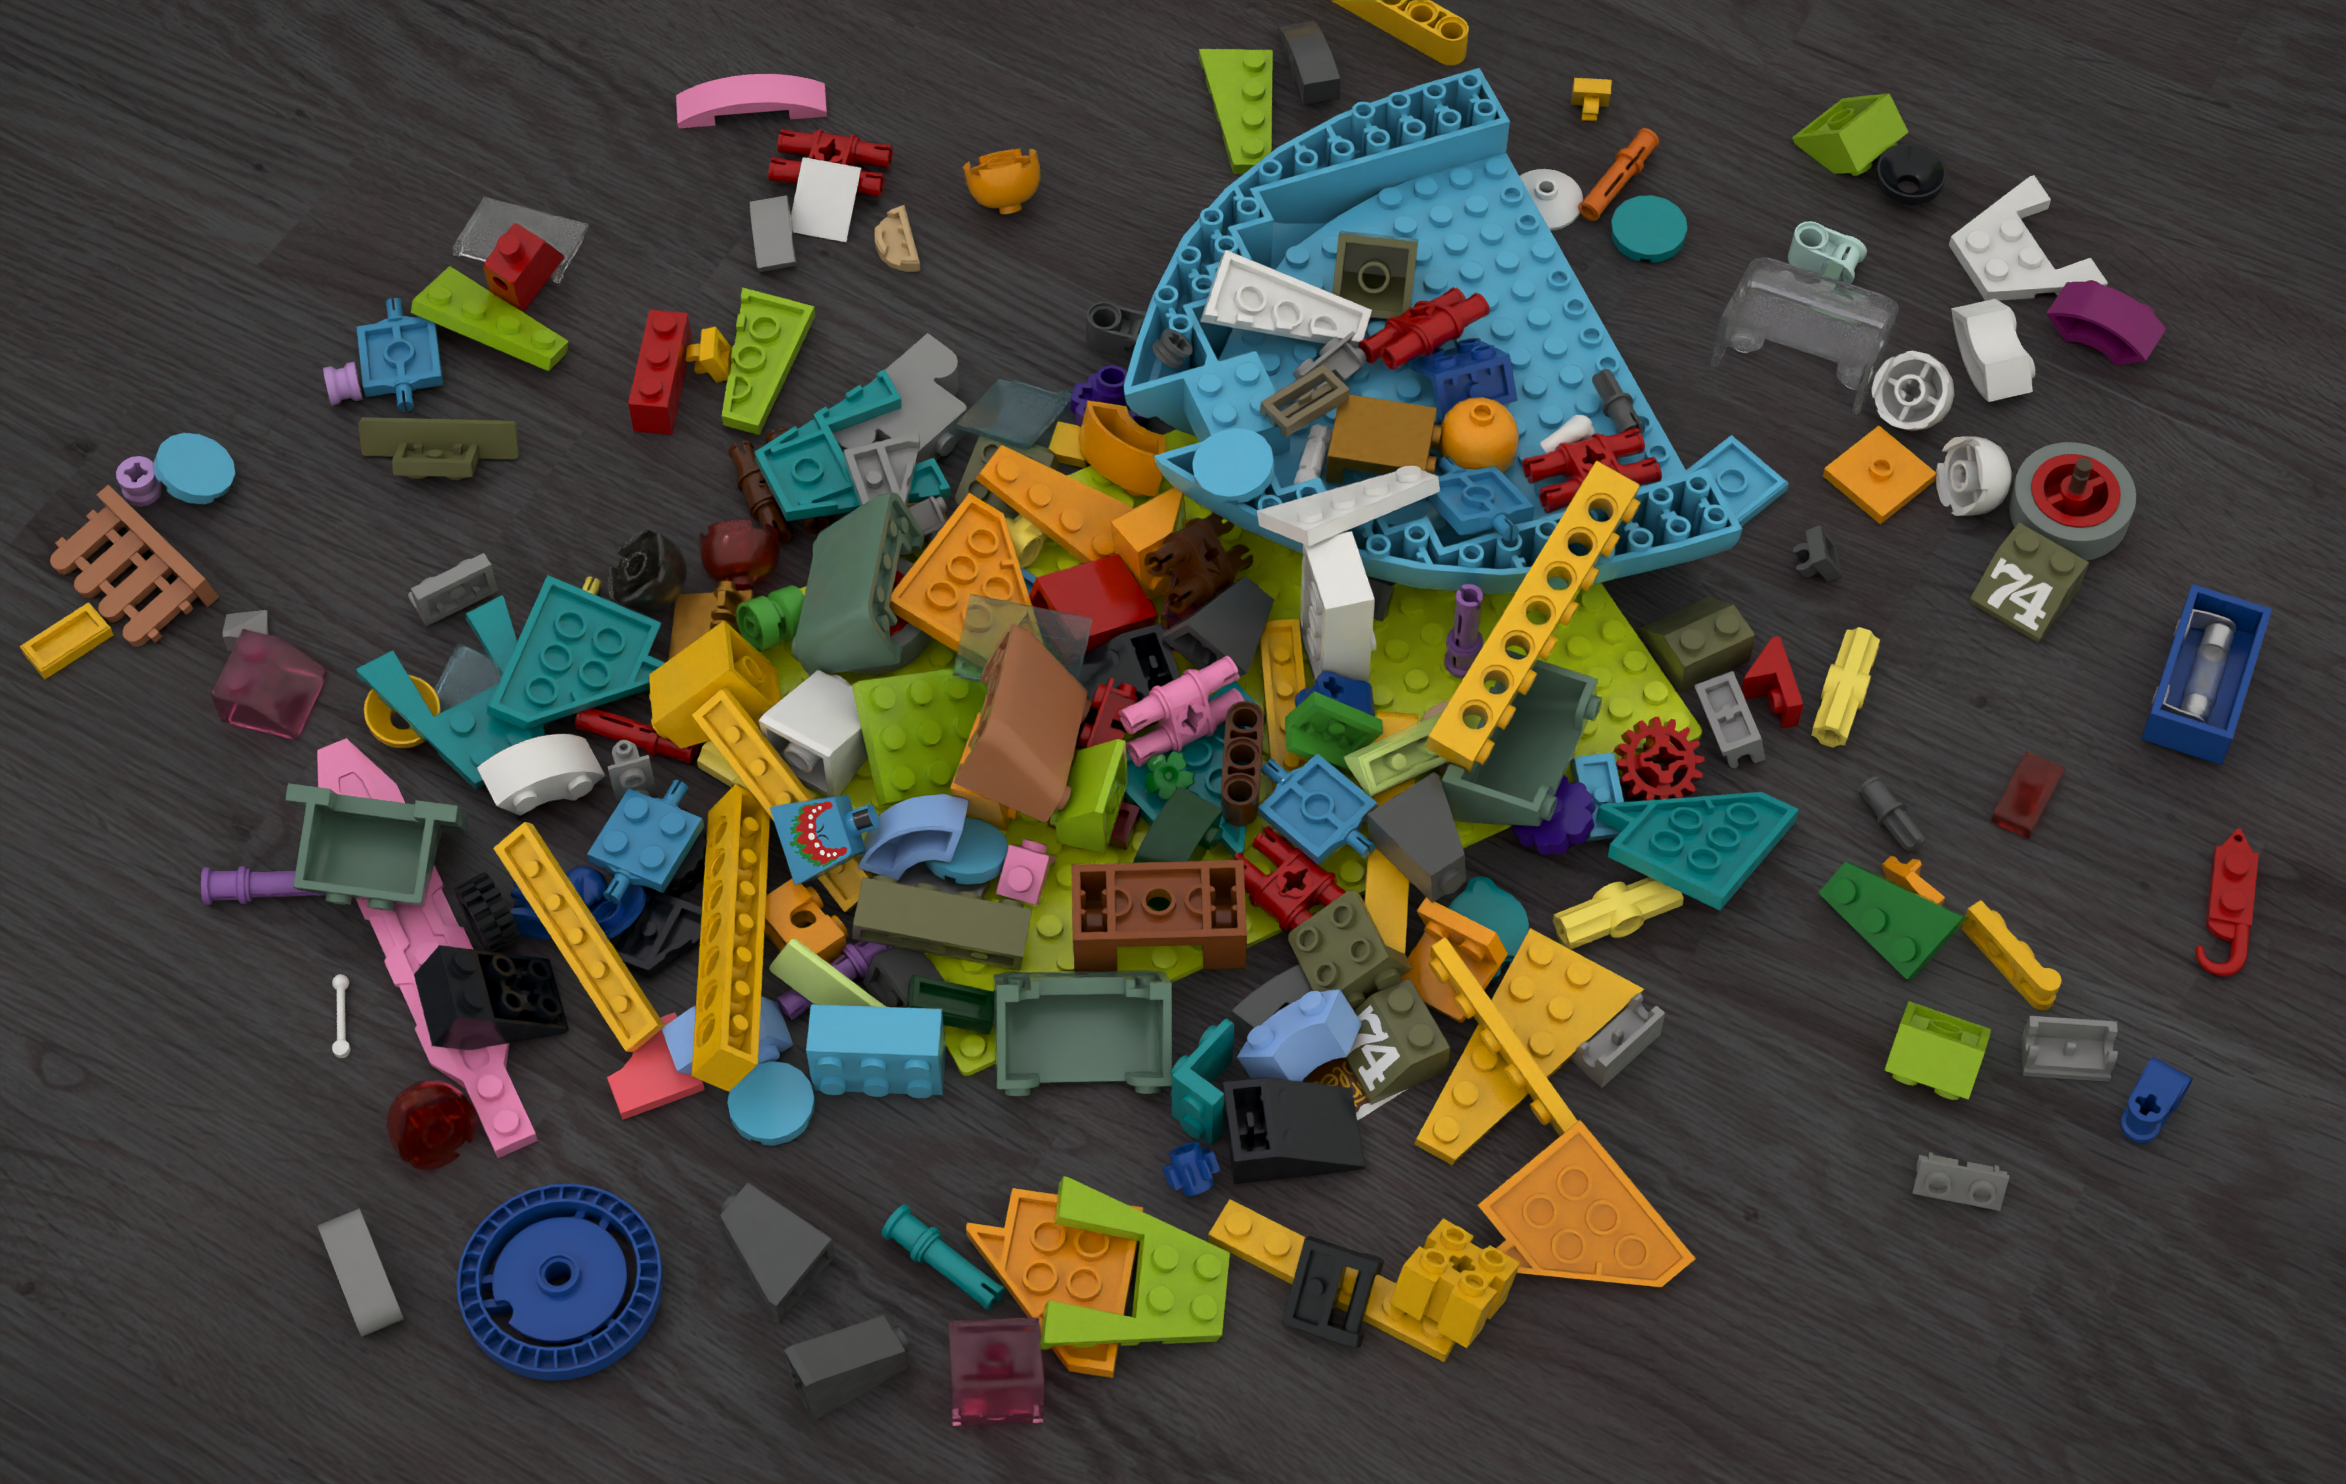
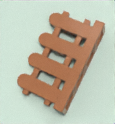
(139, 584)

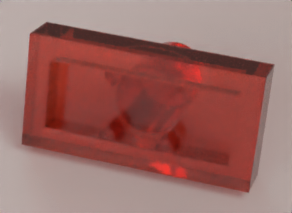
(2027, 794)

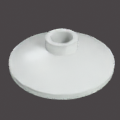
(1554, 195)

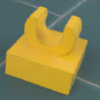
(1591, 95)
(711, 355)

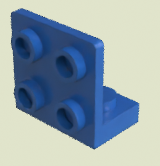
(1467, 372)

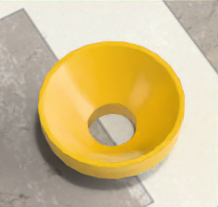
(379, 717)

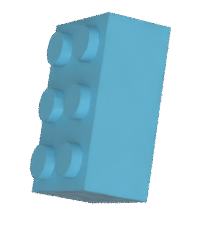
(876, 1050)

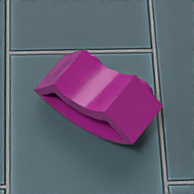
(2106, 321)

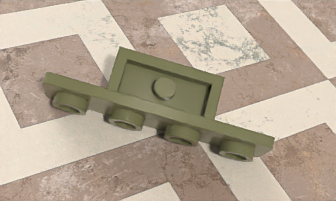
(438, 445)

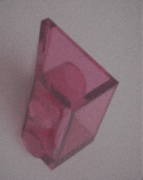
(267, 685)
(996, 1371)

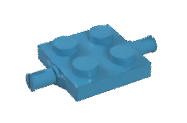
(399, 355)
(1480, 500)
(1317, 809)
(645, 841)

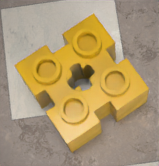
(1454, 1283)

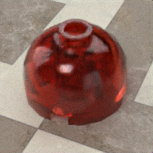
(740, 552)
(430, 1123)

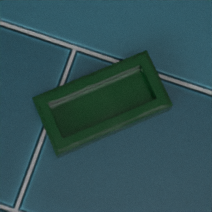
(960, 1004)

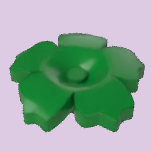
(1168, 774)

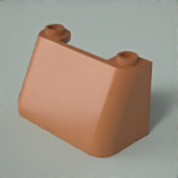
(1025, 728)

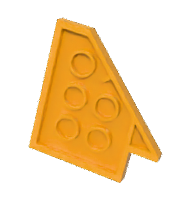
(964, 558)
(1583, 1218)
(1061, 1265)

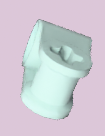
(1817, 245)

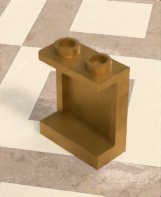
(1381, 437)

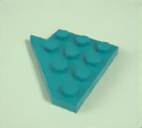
(574, 657)
(1698, 842)

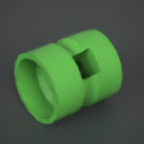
(770, 618)

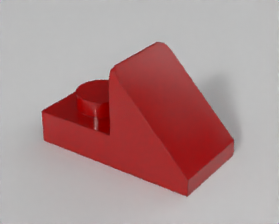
(1774, 677)

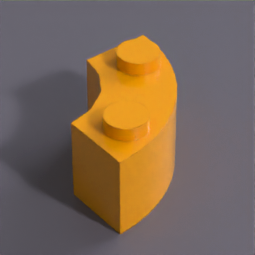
(1121, 448)

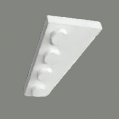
(1276, 304)
(1343, 508)

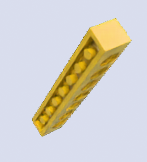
(1600, 490)
(731, 940)

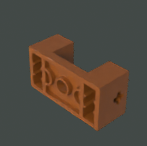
(1203, 911)

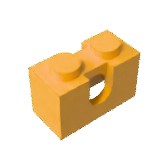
(793, 907)

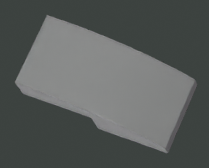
(772, 233)

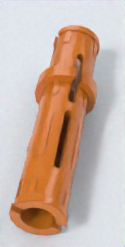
(1627, 164)

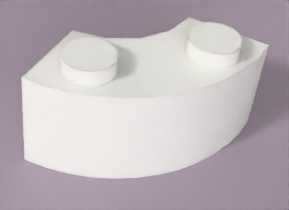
(1992, 350)
(541, 772)

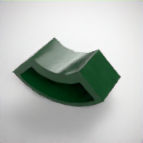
(1180, 833)

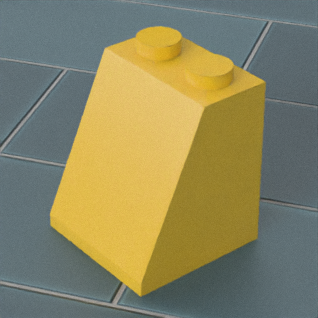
(701, 670)

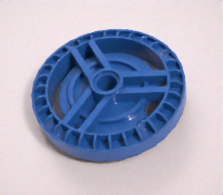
(555, 1248)

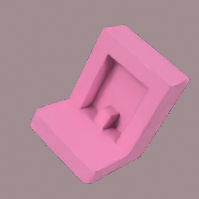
(1025, 872)

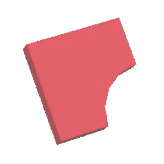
(651, 1078)

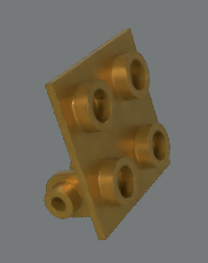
(701, 612)

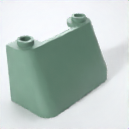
(851, 588)
(1529, 755)
(1083, 1029)

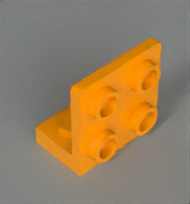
(1475, 945)

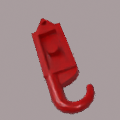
(2231, 902)

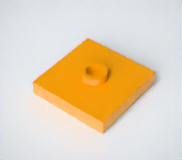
(1879, 474)

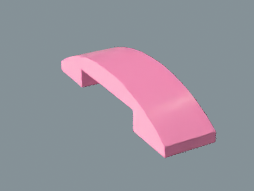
(750, 95)

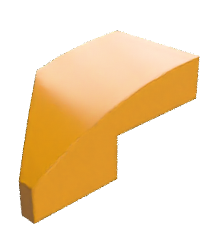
(1908, 877)

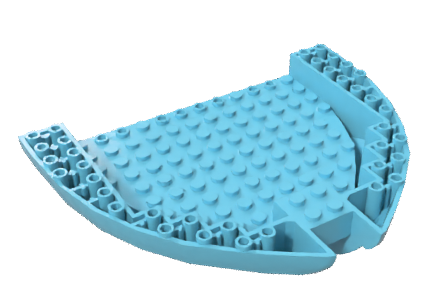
(1439, 173)

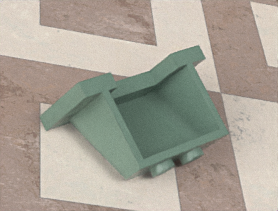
(369, 846)

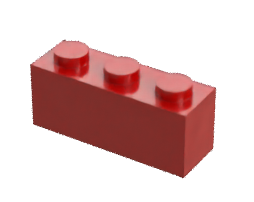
(660, 372)

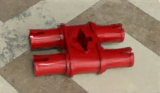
(832, 149)
(1424, 328)
(1577, 459)
(1294, 871)

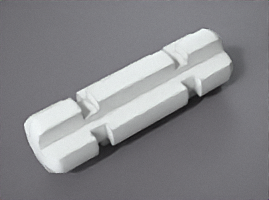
(1314, 453)

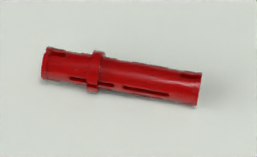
(641, 734)

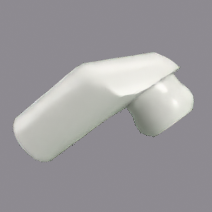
(1574, 430)

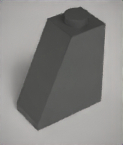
(1223, 626)
(1421, 838)
(775, 1248)
(845, 1364)

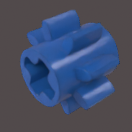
(1191, 1168)

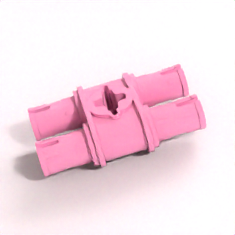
(1181, 710)

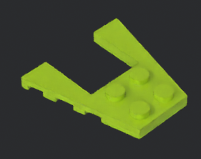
(1176, 1284)

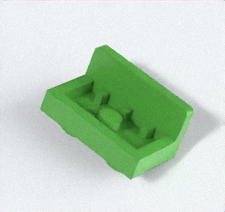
(1330, 730)

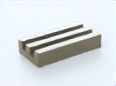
(1310, 404)

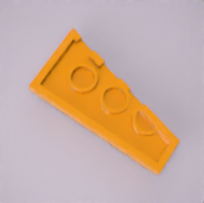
(1055, 503)

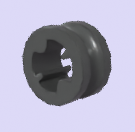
(1172, 348)

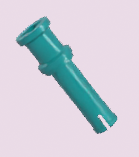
(927, 1246)

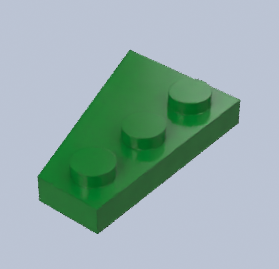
(1892, 919)

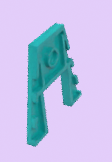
(809, 467)
(465, 732)

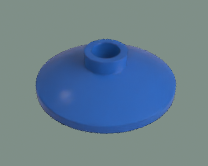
(617, 917)

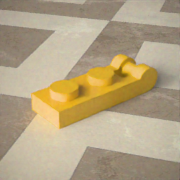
(2011, 956)

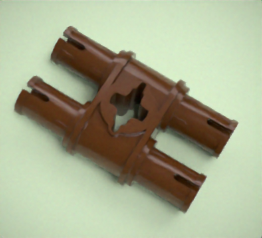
(758, 494)
(1198, 561)

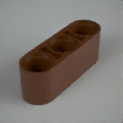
(1238, 747)

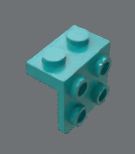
(1194, 1098)

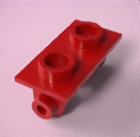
(1108, 703)

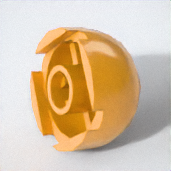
(1004, 179)
(1479, 434)

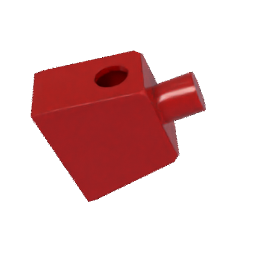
(520, 266)

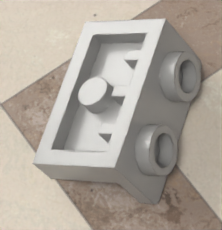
(453, 589)

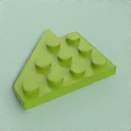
(916, 730)

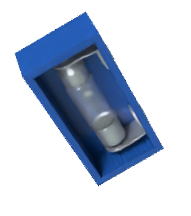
(2206, 674)

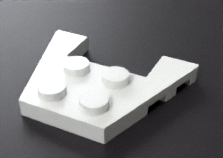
(2005, 256)

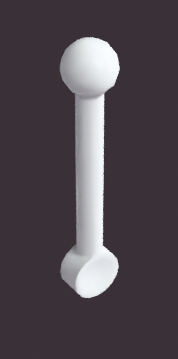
(341, 1047)

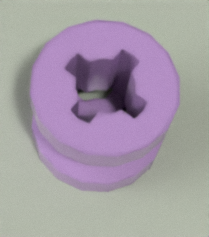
(343, 383)
(147, 487)

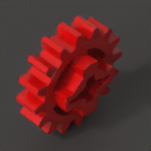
(1658, 746)

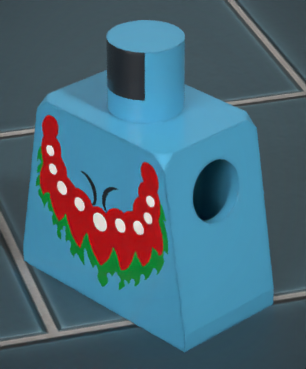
(822, 834)

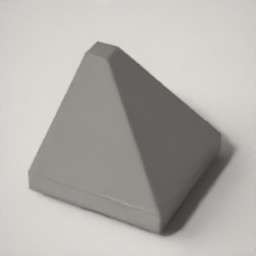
(235, 622)

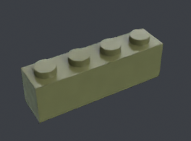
(941, 922)

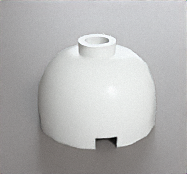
(1913, 391)
(1973, 476)

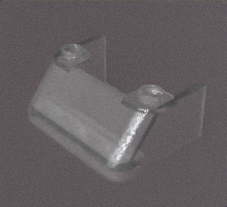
(1810, 316)

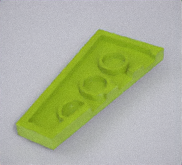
(1242, 102)

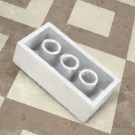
(1336, 609)

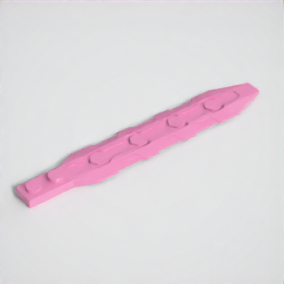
(408, 939)

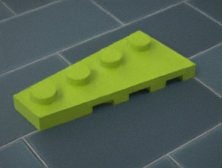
(483, 316)
(763, 353)

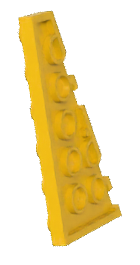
(1552, 1006)

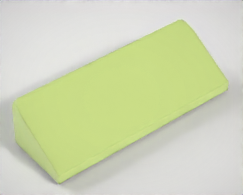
(1394, 758)
(817, 979)

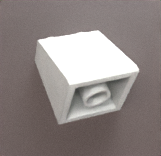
(818, 733)

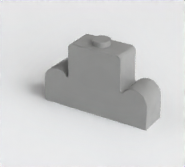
(927, 386)

